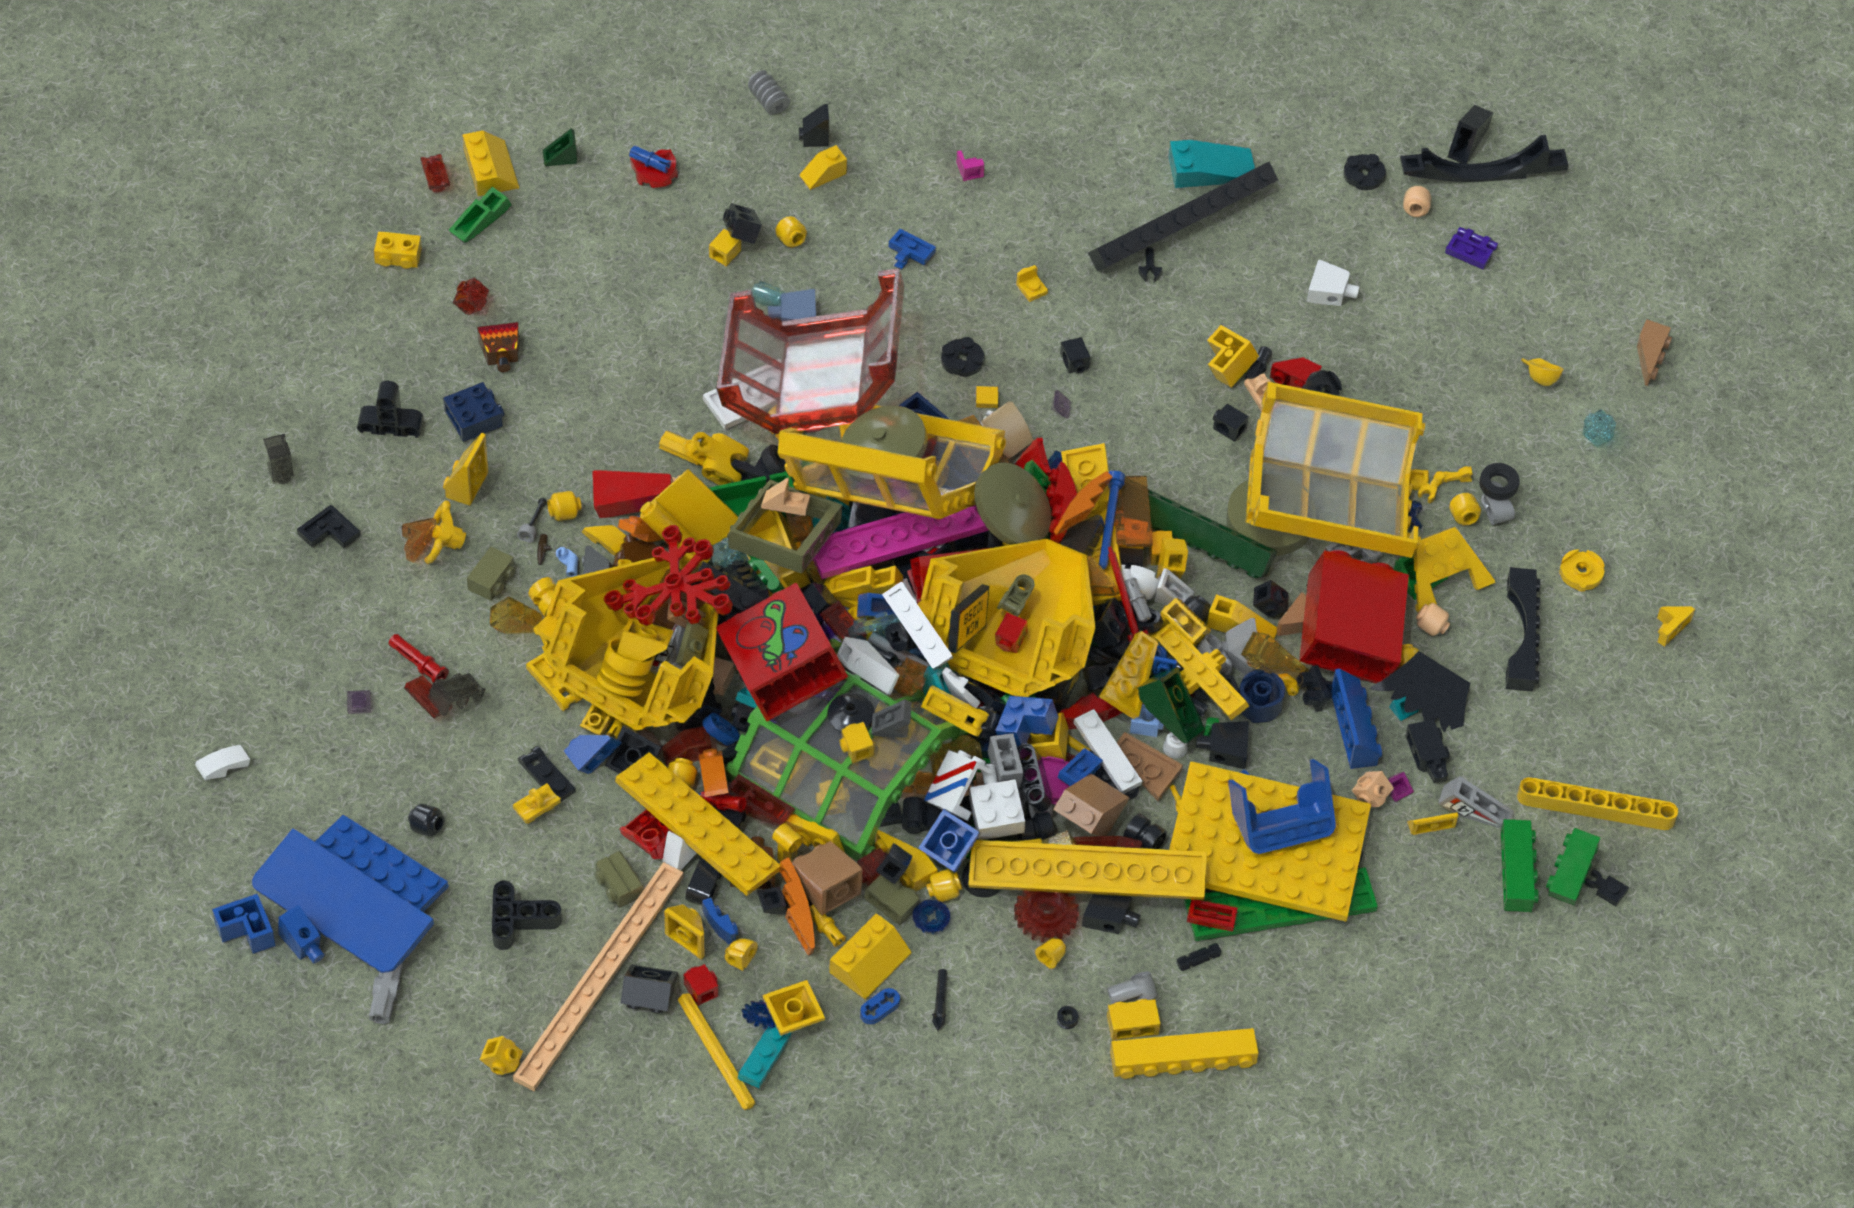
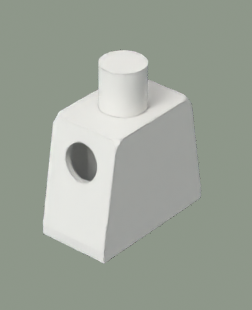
(1330, 285)

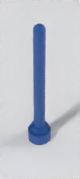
(1115, 485)

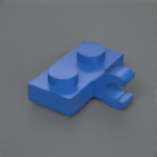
(910, 247)

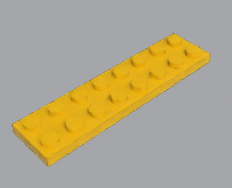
(1084, 466)
(698, 824)

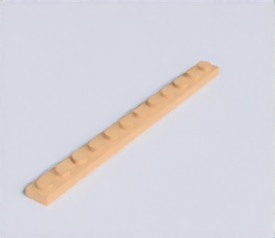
(598, 977)

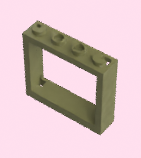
(820, 508)

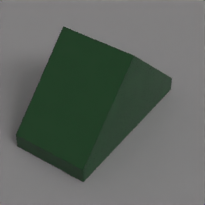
(561, 151)

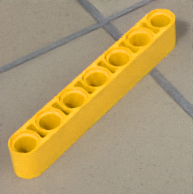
(1608, 802)

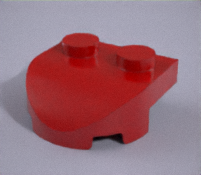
(654, 176)

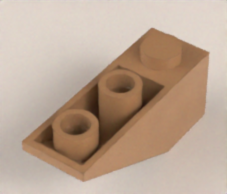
(1650, 348)

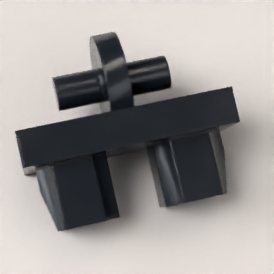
(1318, 689)

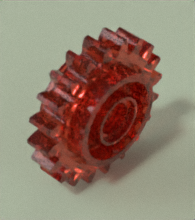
(1060, 920)

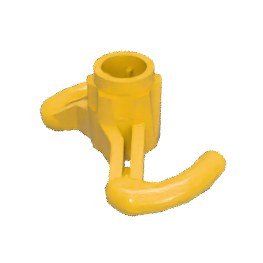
(446, 533)

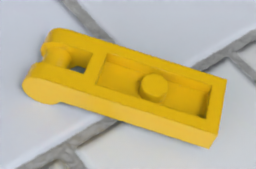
(545, 675)
(954, 710)

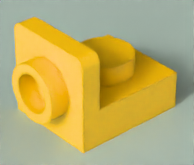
(1030, 283)

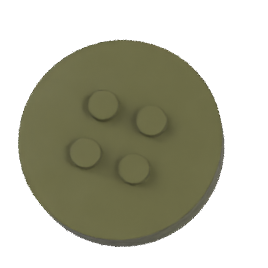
(1236, 516)

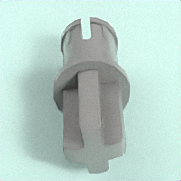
(1137, 599)

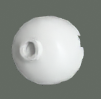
(1145, 579)

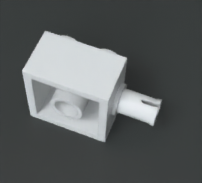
(996, 807)

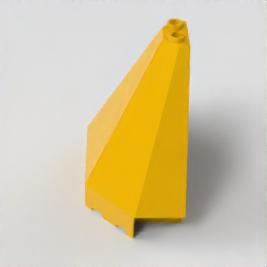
(1056, 613)
(579, 632)

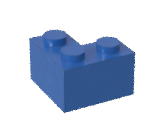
(1027, 716)
(245, 918)

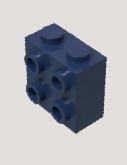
(473, 411)

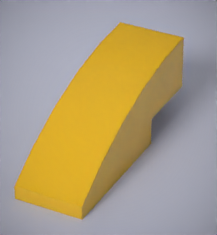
(863, 581)

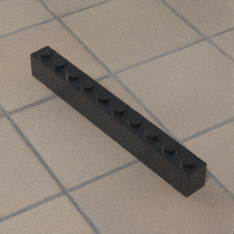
(1182, 216)

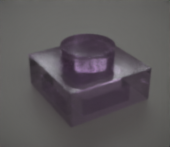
(359, 702)

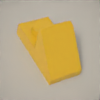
(1674, 620)

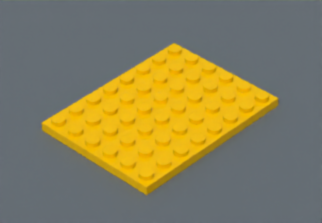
(1302, 877)

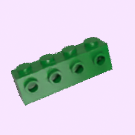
(1517, 865)

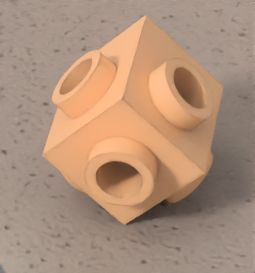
(1373, 788)

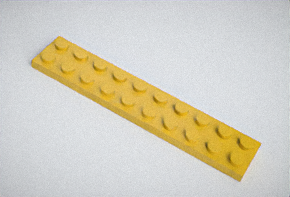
(1088, 869)

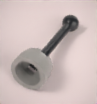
(528, 527)

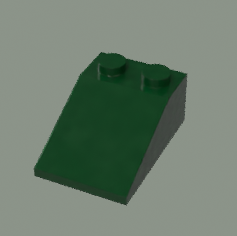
(1170, 702)

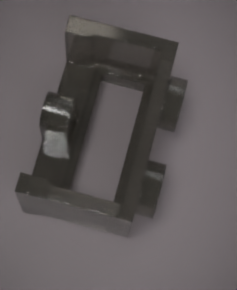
(280, 459)
(456, 689)

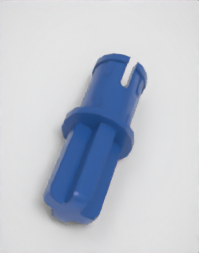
(650, 159)

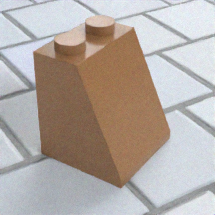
(1092, 805)
(828, 877)

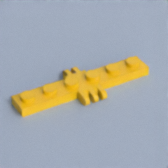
(1202, 671)

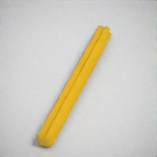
(716, 1051)

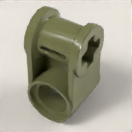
(1016, 598)

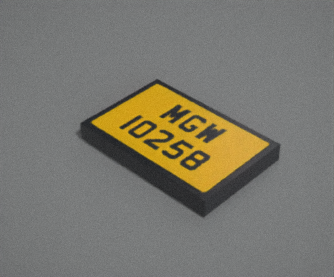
(968, 618)

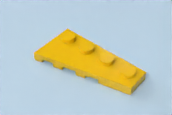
(1129, 674)

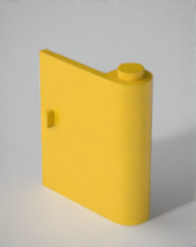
(691, 508)

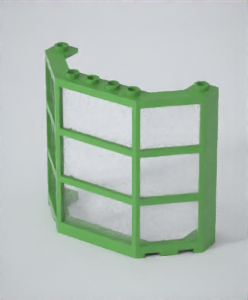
(804, 765)

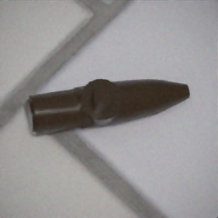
(542, 548)

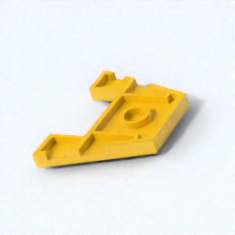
(1444, 556)

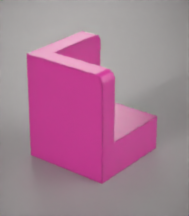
(969, 168)

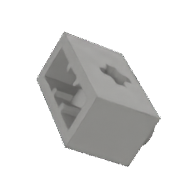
(1005, 757)

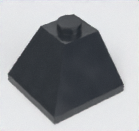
(632, 748)

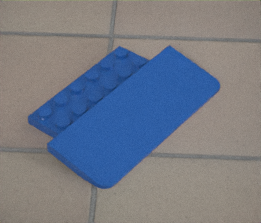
(354, 891)

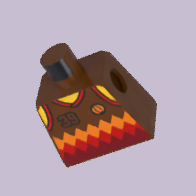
(500, 344)

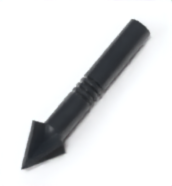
(939, 1016)

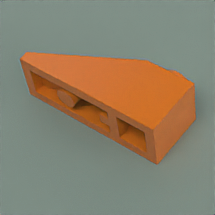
(713, 772)

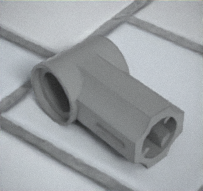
(1139, 987)

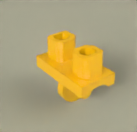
(536, 803)

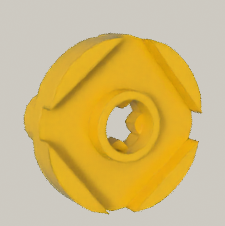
(1582, 580)

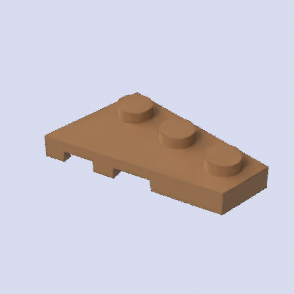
(1152, 766)

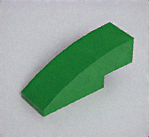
(480, 215)

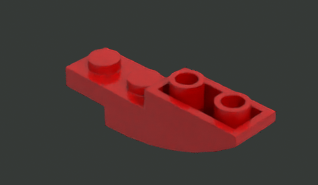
(1060, 495)
(1086, 704)

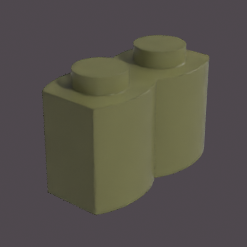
(891, 899)

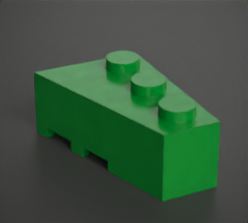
(1573, 866)

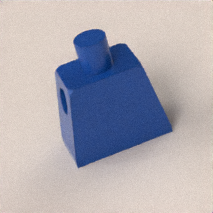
(300, 934)

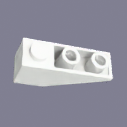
(867, 663)

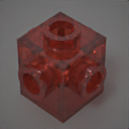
(471, 296)

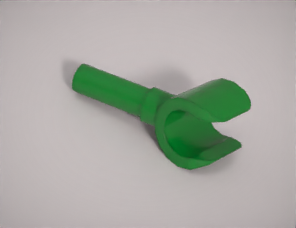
(1210, 720)

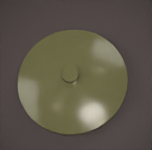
(889, 430)
(1012, 504)

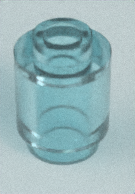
(767, 294)

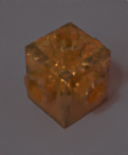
(910, 677)

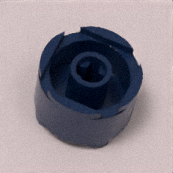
(1263, 694)

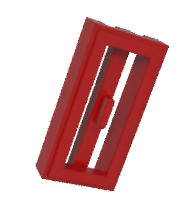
(1211, 918)

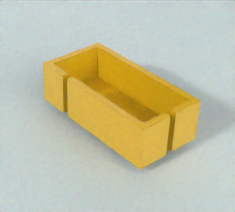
(774, 528)

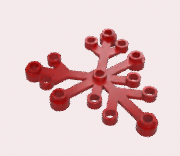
(675, 583)

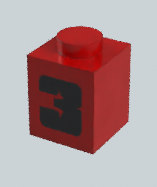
(1011, 633)

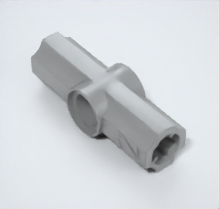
(384, 995)

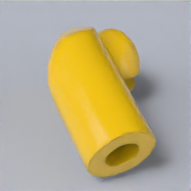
(1290, 684)

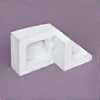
(956, 687)

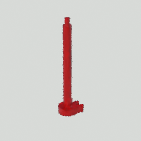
(1124, 595)

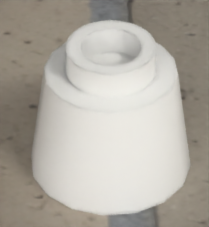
(1174, 747)

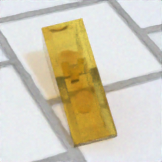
(1267, 653)

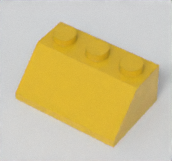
(489, 162)
(869, 957)

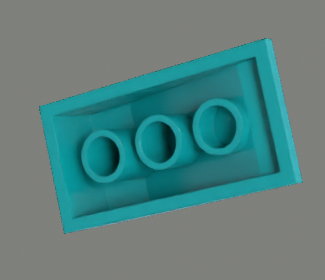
(1207, 163)

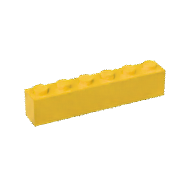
(1184, 1053)

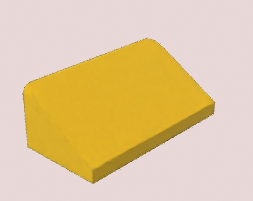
(1433, 823)

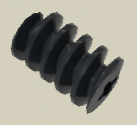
(899, 637)

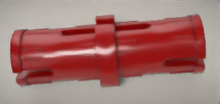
(726, 801)

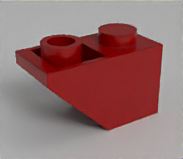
(1293, 371)

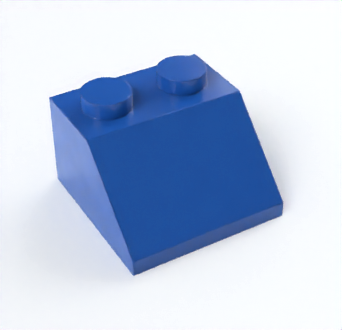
(949, 840)

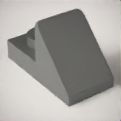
(892, 720)

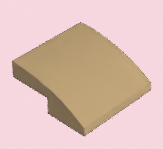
(1015, 427)

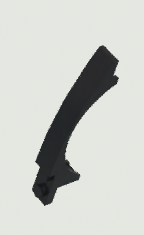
(1530, 160)

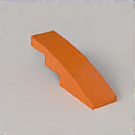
(1083, 503)
(799, 912)

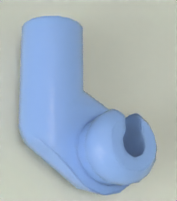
(569, 559)

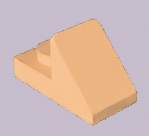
(782, 500)

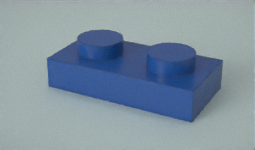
(1080, 767)

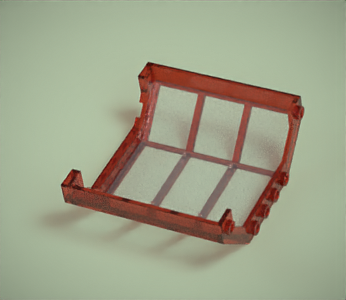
(811, 367)

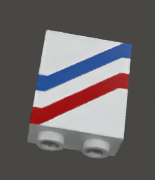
(953, 781)

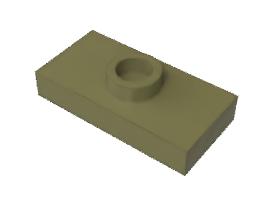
(692, 643)

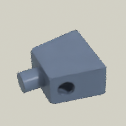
(794, 306)

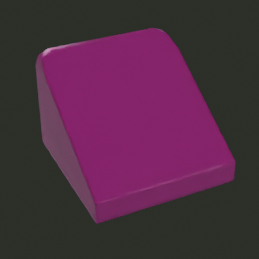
(1401, 786)

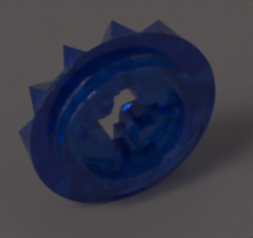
(928, 907)

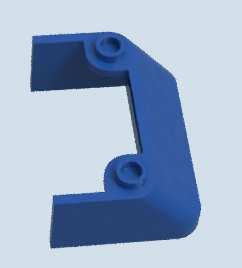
(1289, 825)

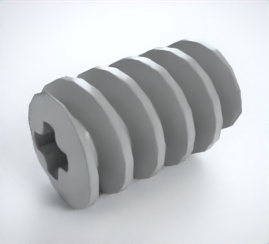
(768, 93)

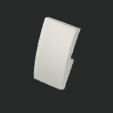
(217, 763)

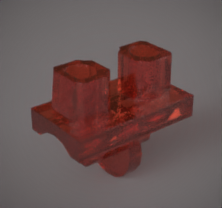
(435, 173)

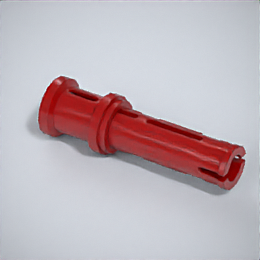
(424, 664)

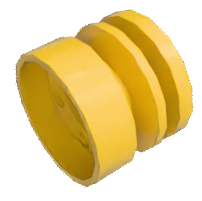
(621, 674)

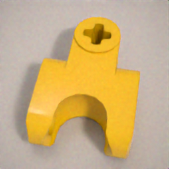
(715, 456)

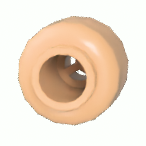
(1417, 201)
(1433, 619)

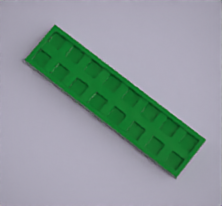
(1259, 916)

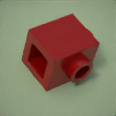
(701, 984)

